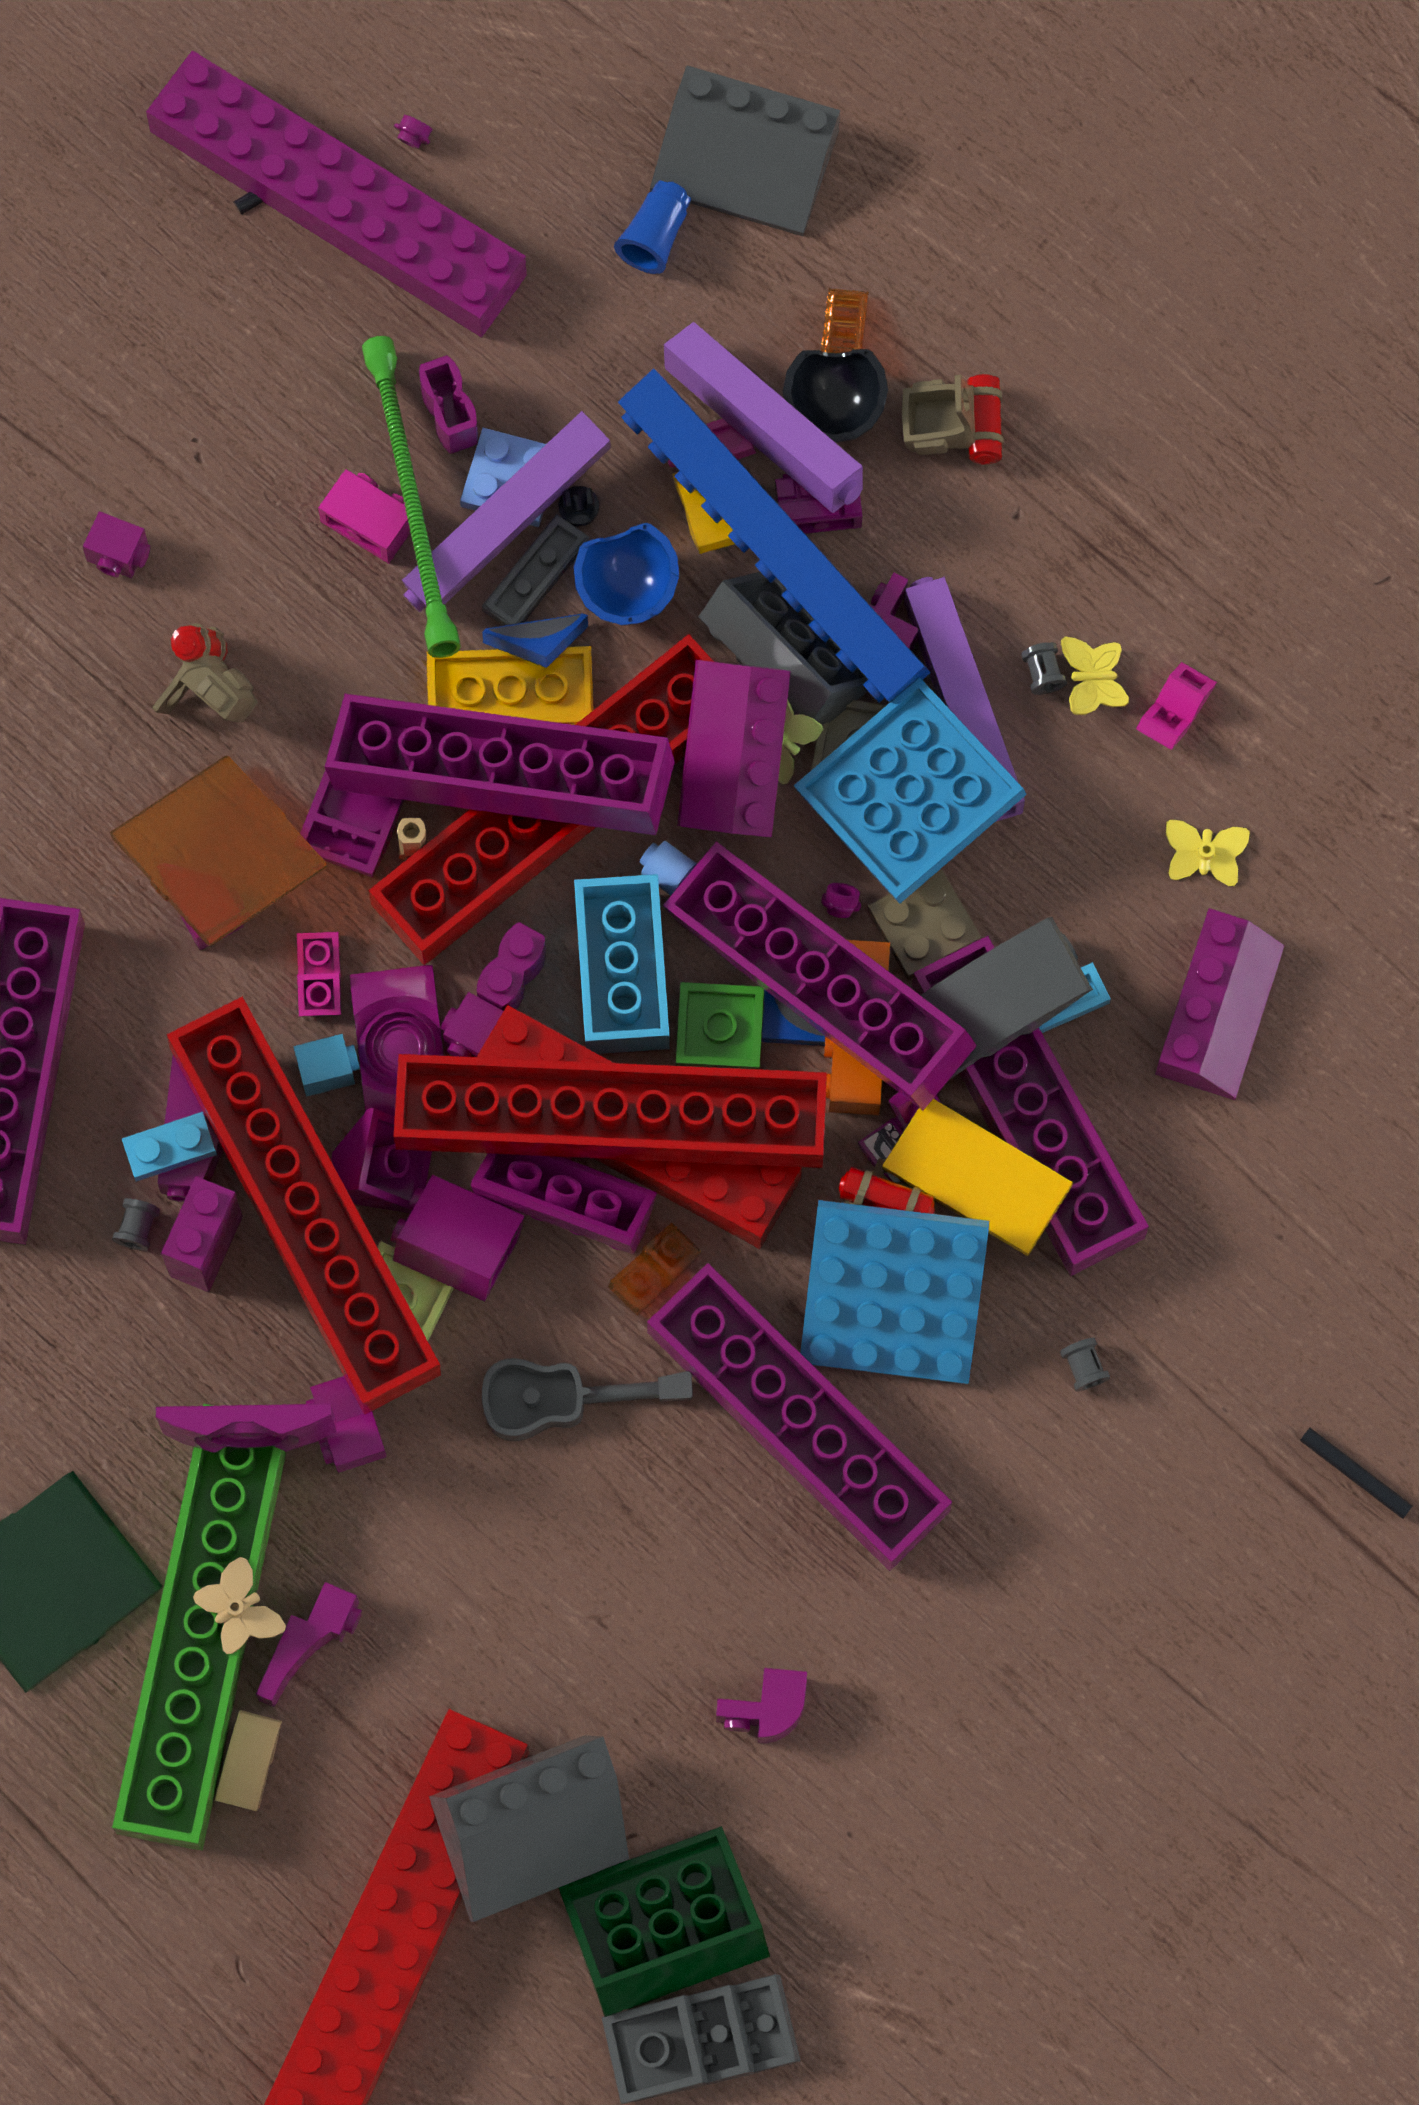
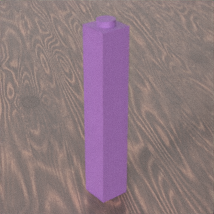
(764, 417)
(511, 509)
(954, 668)

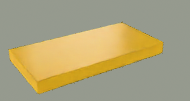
(513, 686)
(978, 1175)

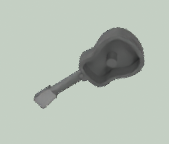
(529, 1398)

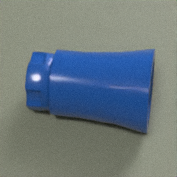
(654, 228)

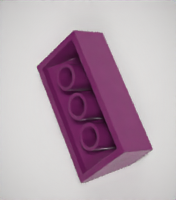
(733, 748)
(1220, 1005)
(568, 1197)

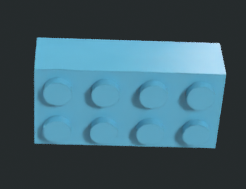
(622, 964)

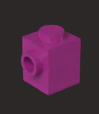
(116, 546)
(469, 1026)

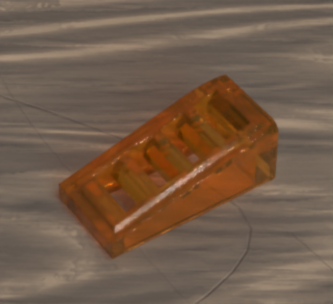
(847, 299)

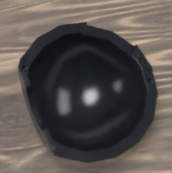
(837, 391)

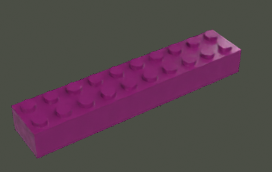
(337, 193)

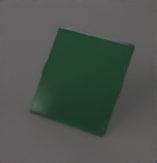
(63, 1580)

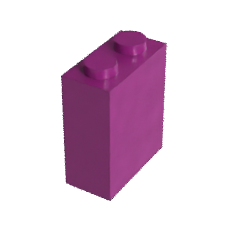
(202, 1234)
(456, 1237)

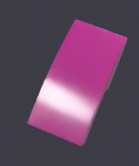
(318, 974)

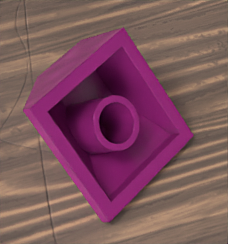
(374, 1169)

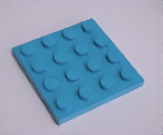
(910, 790)
(894, 1291)

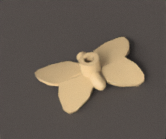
(235, 1610)

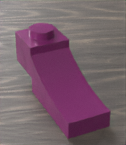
(329, 1620)

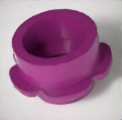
(413, 132)
(841, 900)

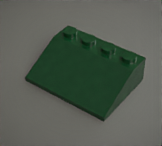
(664, 1921)

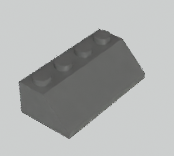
(768, 632)

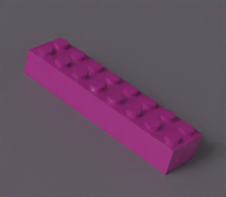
(500, 764)
(820, 976)
(36, 987)
(1037, 1112)
(799, 1417)

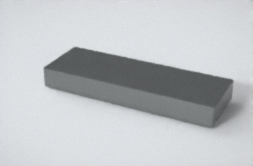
(535, 573)

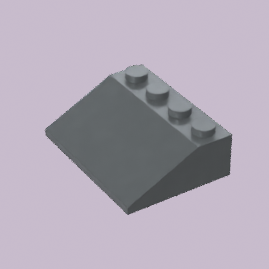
(747, 149)
(533, 1825)

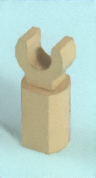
(411, 836)

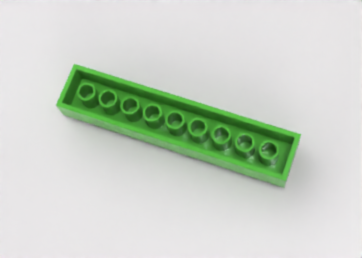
(188, 1675)

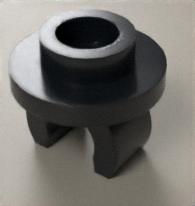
(578, 505)

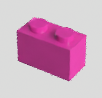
(366, 515)

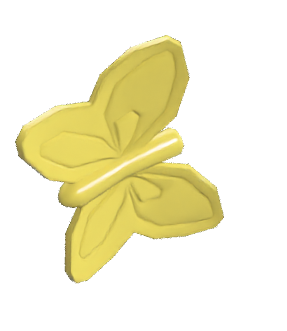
(1096, 673)
(1204, 854)

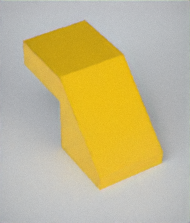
(703, 529)

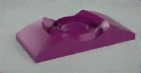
(350, 827)
(392, 1017)
(247, 1425)

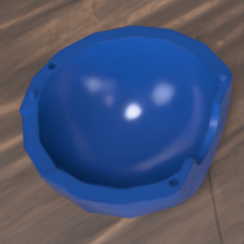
(627, 575)

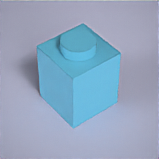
(326, 1064)

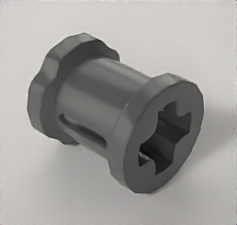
(1035, 657)
(136, 1224)
(1085, 1364)

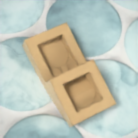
(248, 1760)

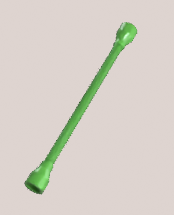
(440, 631)

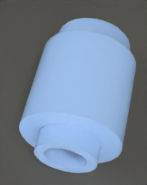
(668, 863)

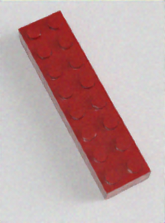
(731, 1196)

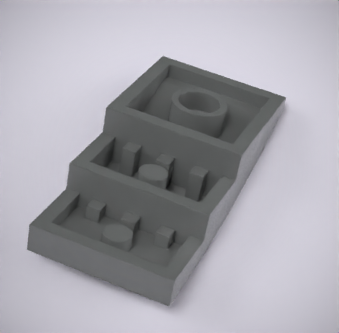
(1011, 989)
(700, 2039)

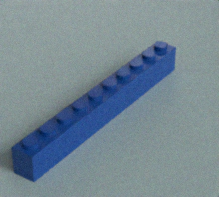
(773, 536)

